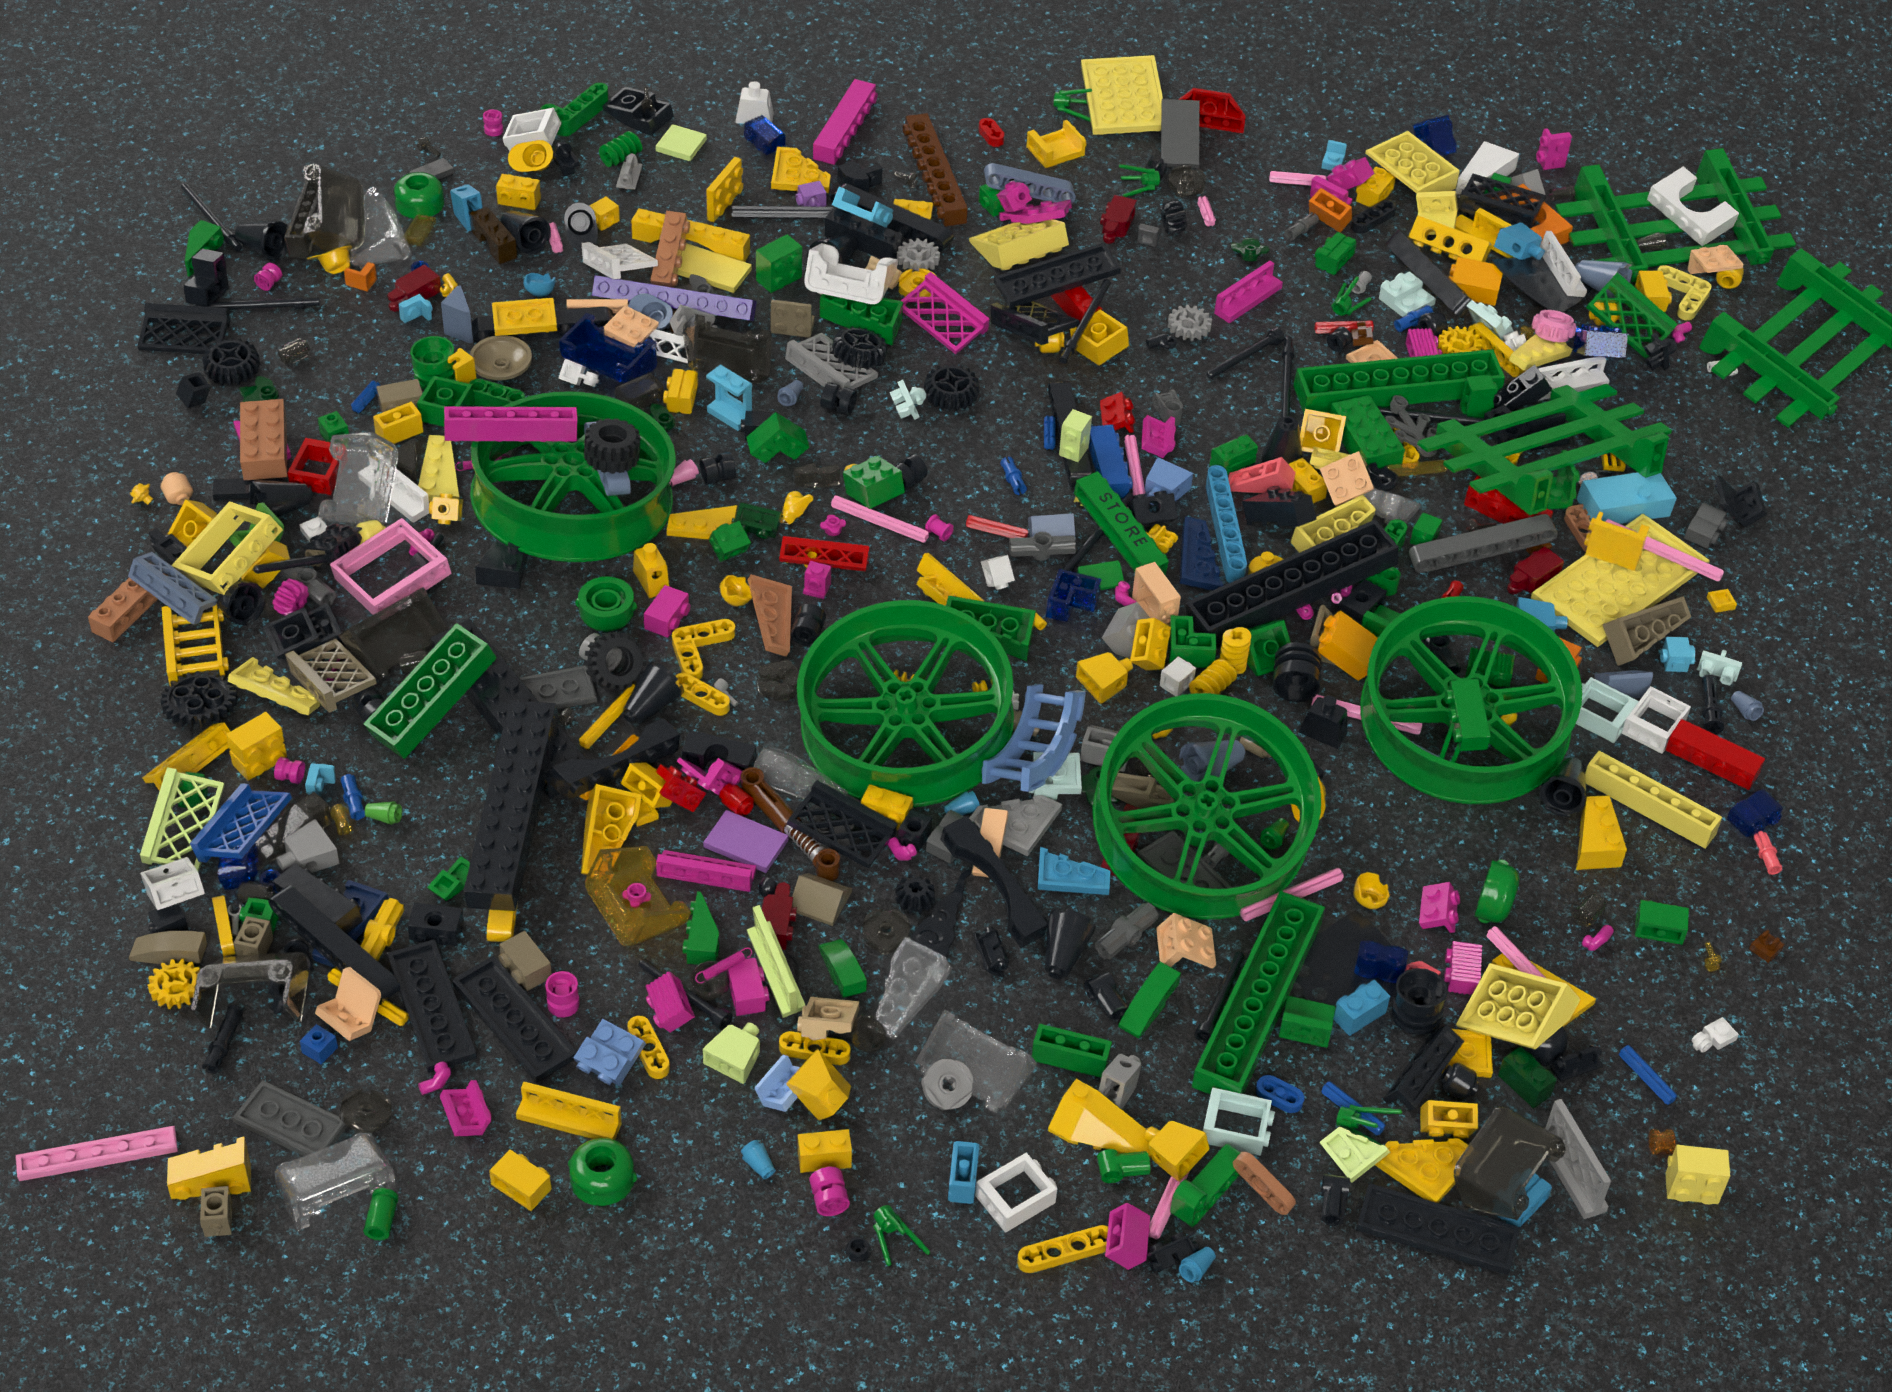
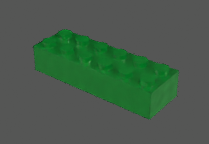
(430, 690)

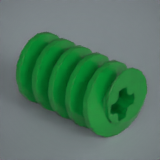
(619, 148)

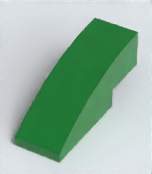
(843, 968)
(1150, 1000)

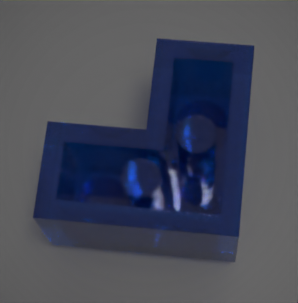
(1437, 134)
(1072, 591)

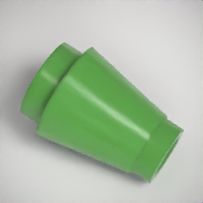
(385, 812)

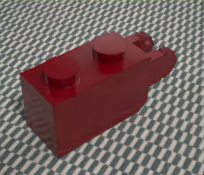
(1118, 218)
(419, 281)
(1534, 571)
(780, 913)

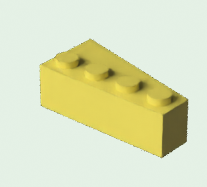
(1333, 523)

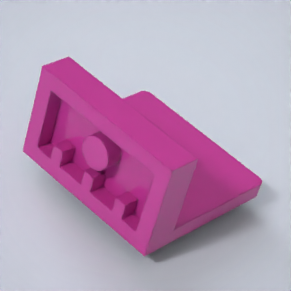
(718, 775)

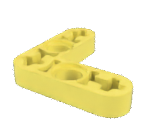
(1699, 290)

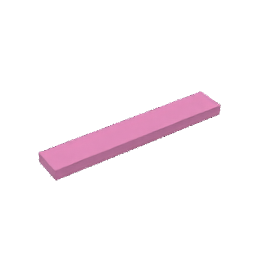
(96, 1153)

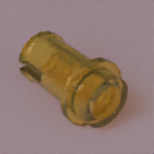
(340, 816)

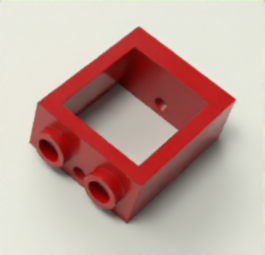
(317, 451)

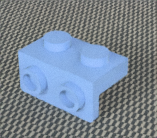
(773, 1088)

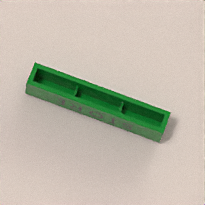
(1118, 522)

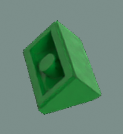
(1109, 572)

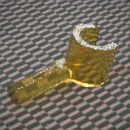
(1527, 331)
(1713, 961)

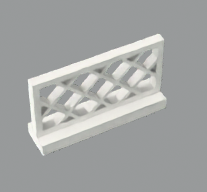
(615, 258)

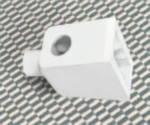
(754, 103)

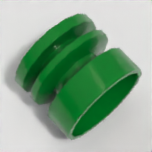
(430, 358)

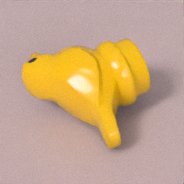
(794, 506)

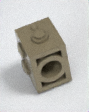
(253, 937)
(216, 1211)

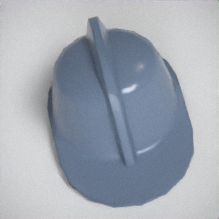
(653, 308)

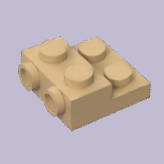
(826, 1015)

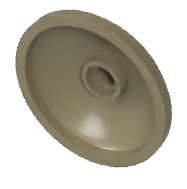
(501, 357)

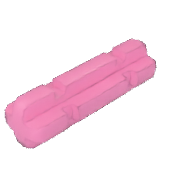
(1206, 211)
(555, 239)

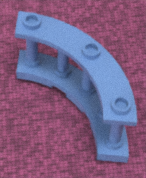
(1054, 754)

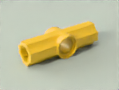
(382, 929)

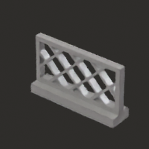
(824, 371)
(1579, 1166)

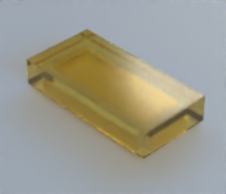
(419, 229)

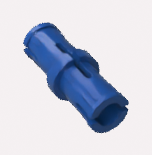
(1411, 318)
(1013, 475)
(352, 797)

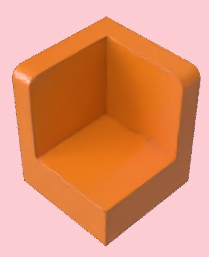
(361, 279)

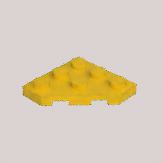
(794, 170)
(1424, 1165)

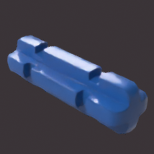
(365, 397)
(1049, 432)

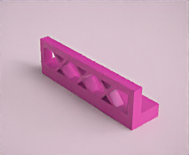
(1252, 291)
(705, 870)

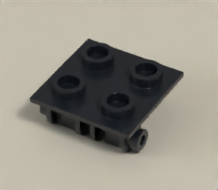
(335, 541)

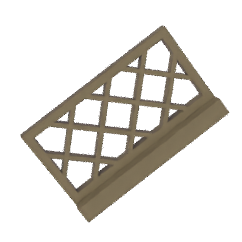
(316, 681)

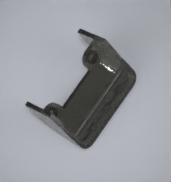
(281, 968)

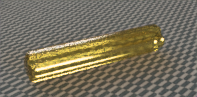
(1418, 468)

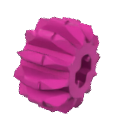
(290, 597)

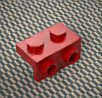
(1117, 411)
(680, 789)

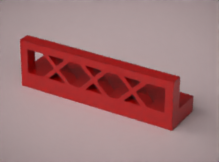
(844, 554)

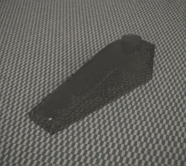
(292, 818)

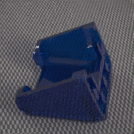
(592, 349)

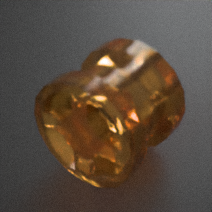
(1662, 1141)

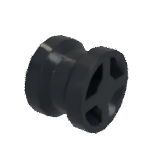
(1339, 338)

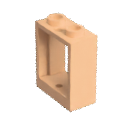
(1155, 593)

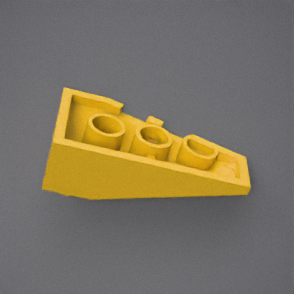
(607, 821)
(1096, 1121)

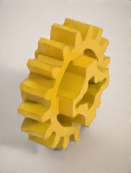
(1459, 341)
(175, 983)

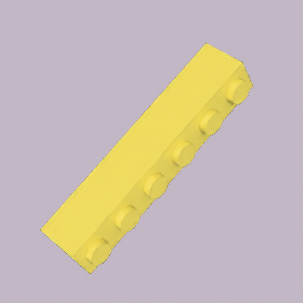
(1652, 799)

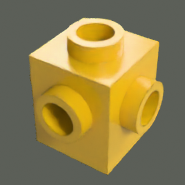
(453, 506)

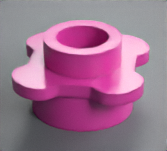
(833, 525)
(636, 894)

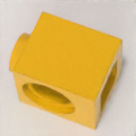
(606, 213)

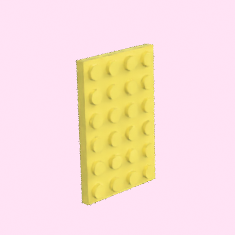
(1123, 94)

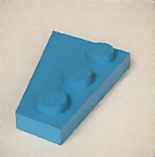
(1065, 875)

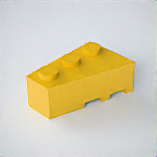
(1600, 836)

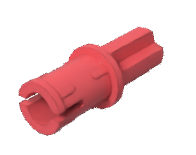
(1767, 853)

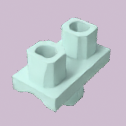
(915, 396)
(1719, 666)

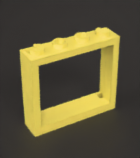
(215, 536)

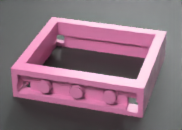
(425, 577)

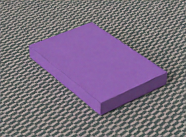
(745, 841)

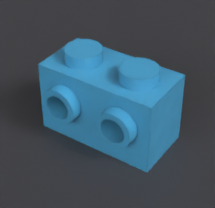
(1361, 1007)

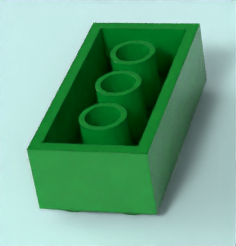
(1368, 432)

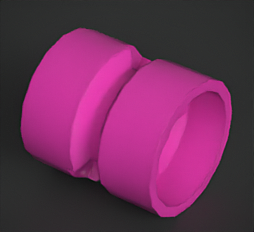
(562, 994)
(829, 1191)

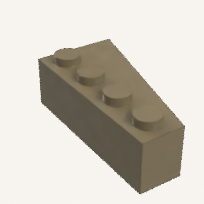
(1640, 630)

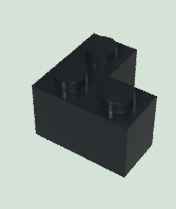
(209, 278)

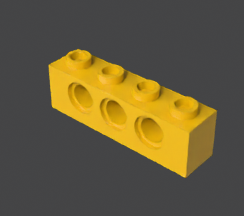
(1424, 226)

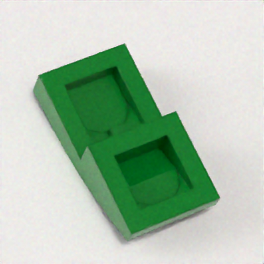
(452, 882)

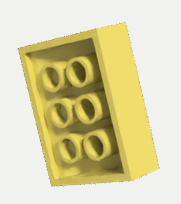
(1415, 164)
(1020, 242)
(1518, 1006)

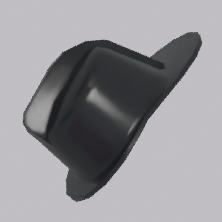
(580, 225)

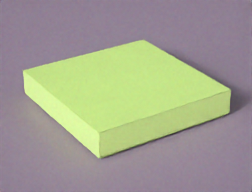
(681, 142)

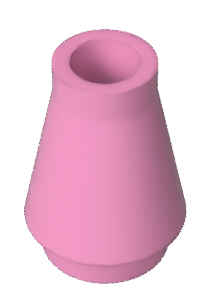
(684, 472)

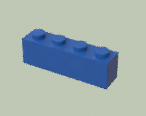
(1109, 457)

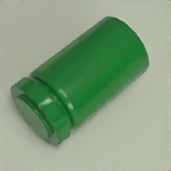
(381, 1214)

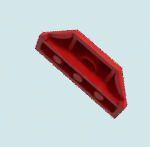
(1217, 110)

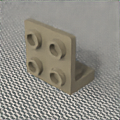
(792, 318)

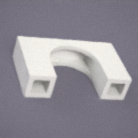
(1699, 225)

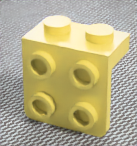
(1438, 207)

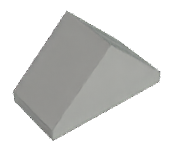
(1530, 179)

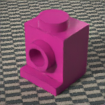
(817, 580)

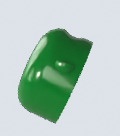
(418, 194)
(606, 604)
(1497, 893)
(601, 1187)

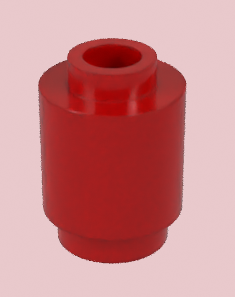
(736, 799)

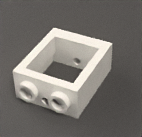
(544, 121)
(1648, 733)
(173, 887)
(999, 1209)

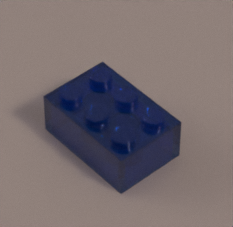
(1600, 341)

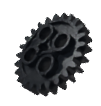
(198, 699)

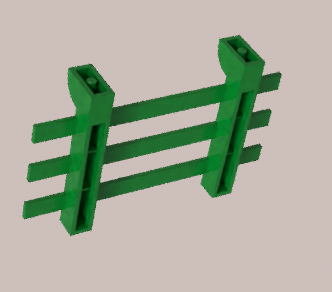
(1715, 180)
(1785, 371)
(1531, 483)

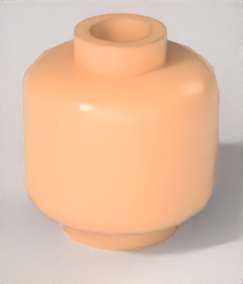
(176, 488)

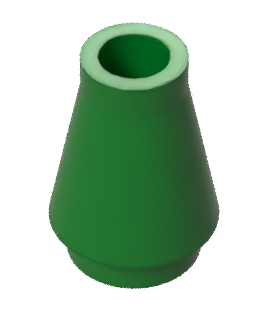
(1274, 834)

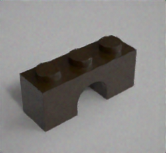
(488, 227)

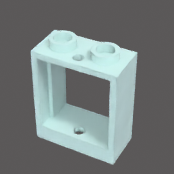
(1610, 698)
(1239, 1104)

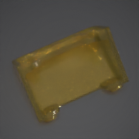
(611, 875)

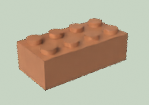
(263, 439)

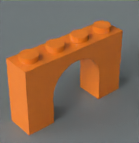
(1548, 220)

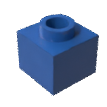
(318, 1044)

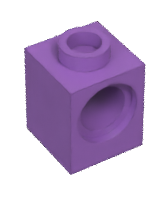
(811, 194)

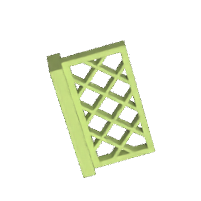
(163, 810)
(775, 965)

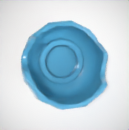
(538, 284)

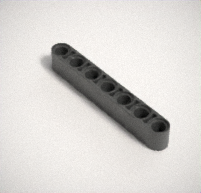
(1482, 543)

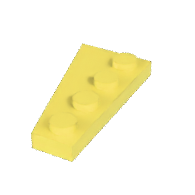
(1539, 352)
(438, 469)
(266, 684)

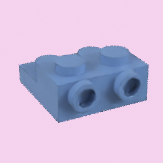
(609, 1053)

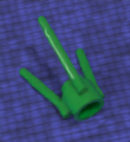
(1062, 100)
(1149, 178)
(1343, 304)
(1350, 1118)
(889, 1221)

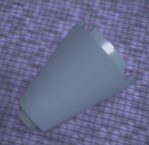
(1599, 273)
(1198, 755)

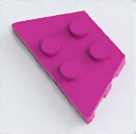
(1039, 213)

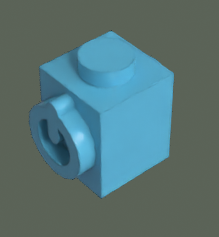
(1677, 654)

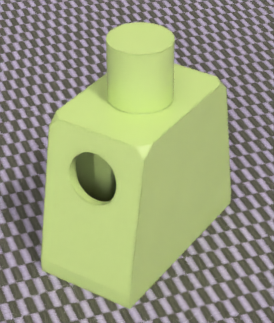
(733, 1051)

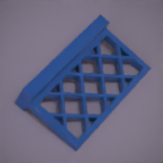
(233, 815)

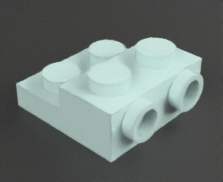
(1405, 294)
(1489, 317)
(1065, 781)

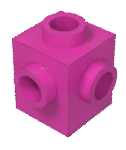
(1014, 196)

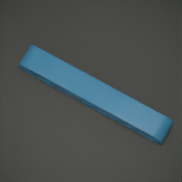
(1225, 524)

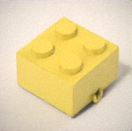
(1697, 1174)

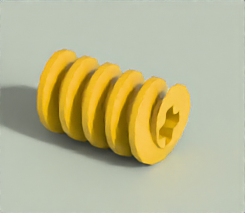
(1236, 648)
(1214, 678)

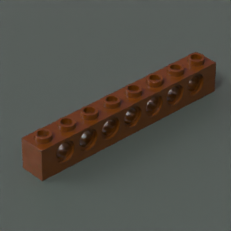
(935, 170)

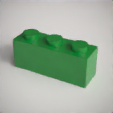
(1468, 715)
(1071, 1050)

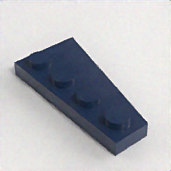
(1197, 557)
(370, 902)

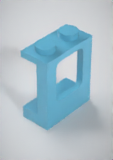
(848, 202)
(726, 406)

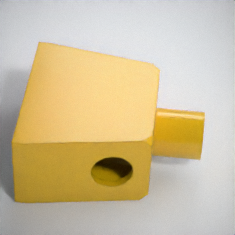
(647, 563)
(1103, 675)
(1176, 1147)

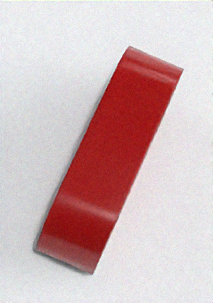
(991, 132)

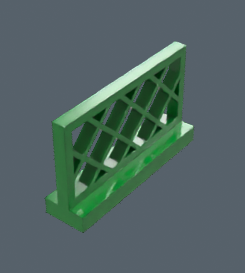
(1639, 306)

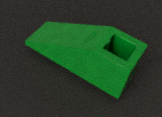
(202, 236)
(703, 934)

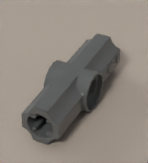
(1042, 546)
(317, 588)
(1126, 931)

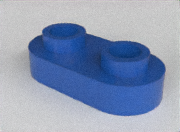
(1280, 1093)

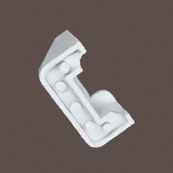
(845, 281)

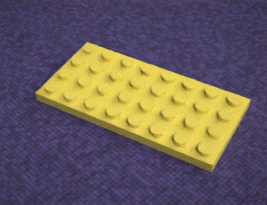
(1600, 592)

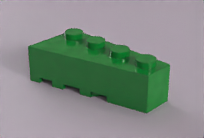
(882, 317)
(1008, 624)

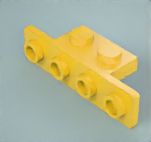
(1484, 226)
(940, 582)

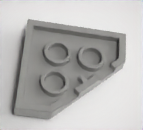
(1025, 822)

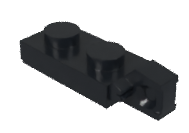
(166, 546)

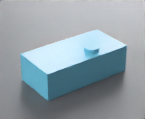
(1627, 497)

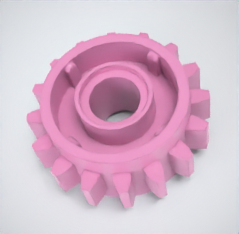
(1554, 326)

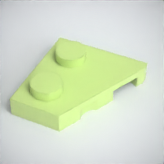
(1353, 1152)

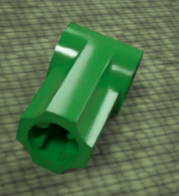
(1116, 1166)

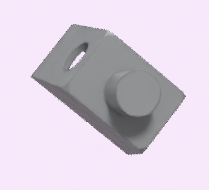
(309, 849)
(1122, 1072)

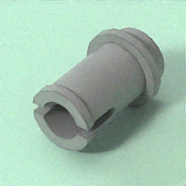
(1364, 279)

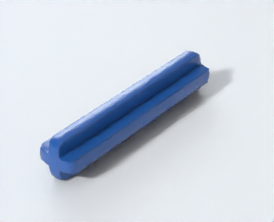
(1648, 1075)
(1341, 1099)

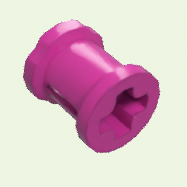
(939, 527)

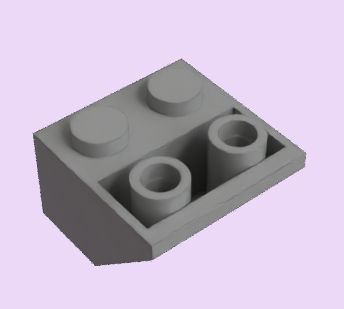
(1122, 628)
(1096, 745)

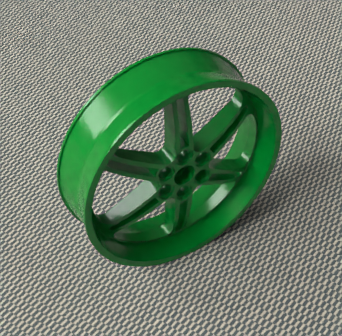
(564, 468)
(1489, 621)
(905, 702)
(1224, 716)

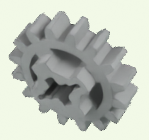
(918, 255)
(1189, 322)

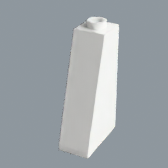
(1486, 162)

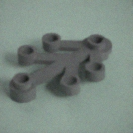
(1398, 405)

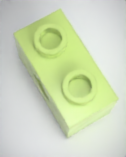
(1075, 435)

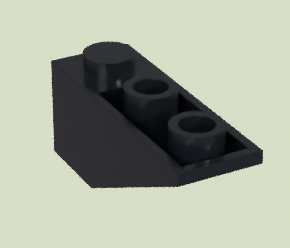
(1523, 390)

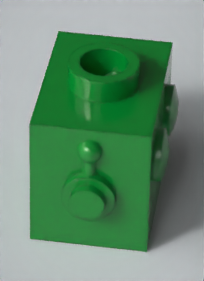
(989, 200)
(729, 540)

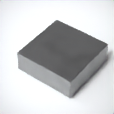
(1148, 235)

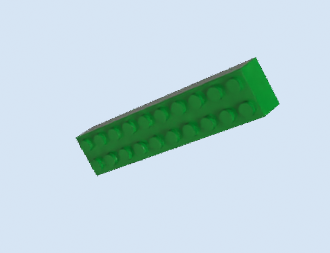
(1414, 378)
(1259, 995)

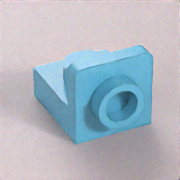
(1334, 154)
(414, 308)
(318, 775)

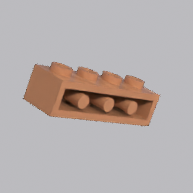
(670, 249)
(120, 610)

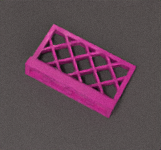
(957, 305)

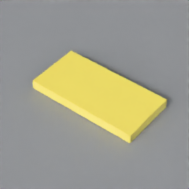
(715, 268)

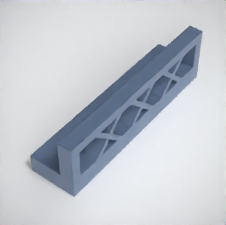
(169, 588)

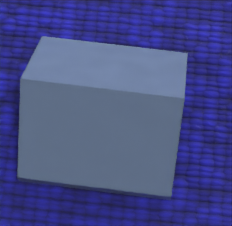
(457, 316)
(1631, 683)

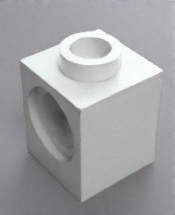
(997, 572)
(1177, 676)

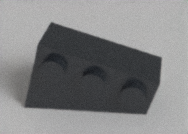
(1280, 506)

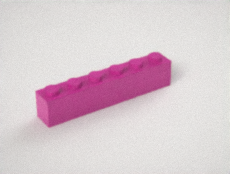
(844, 121)
(510, 424)

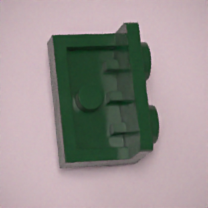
(758, 520)

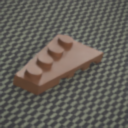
(773, 612)

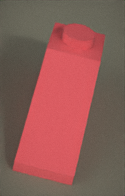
(1262, 476)

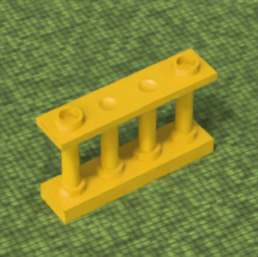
(174, 637)

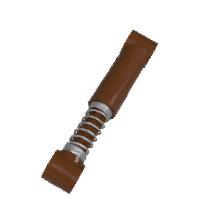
(778, 811)

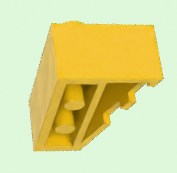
(214, 1168)

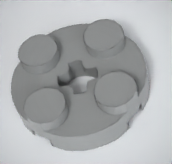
(944, 1098)

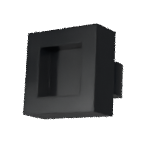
(1159, 166)

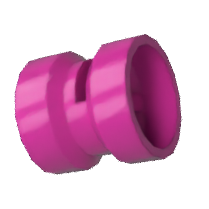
(492, 120)
(266, 278)
(289, 770)

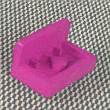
(1553, 149)
(1340, 193)
(1158, 436)
(1439, 906)
(466, 1110)

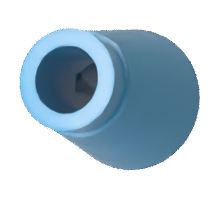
(963, 804)
(758, 1159)
(1195, 1265)

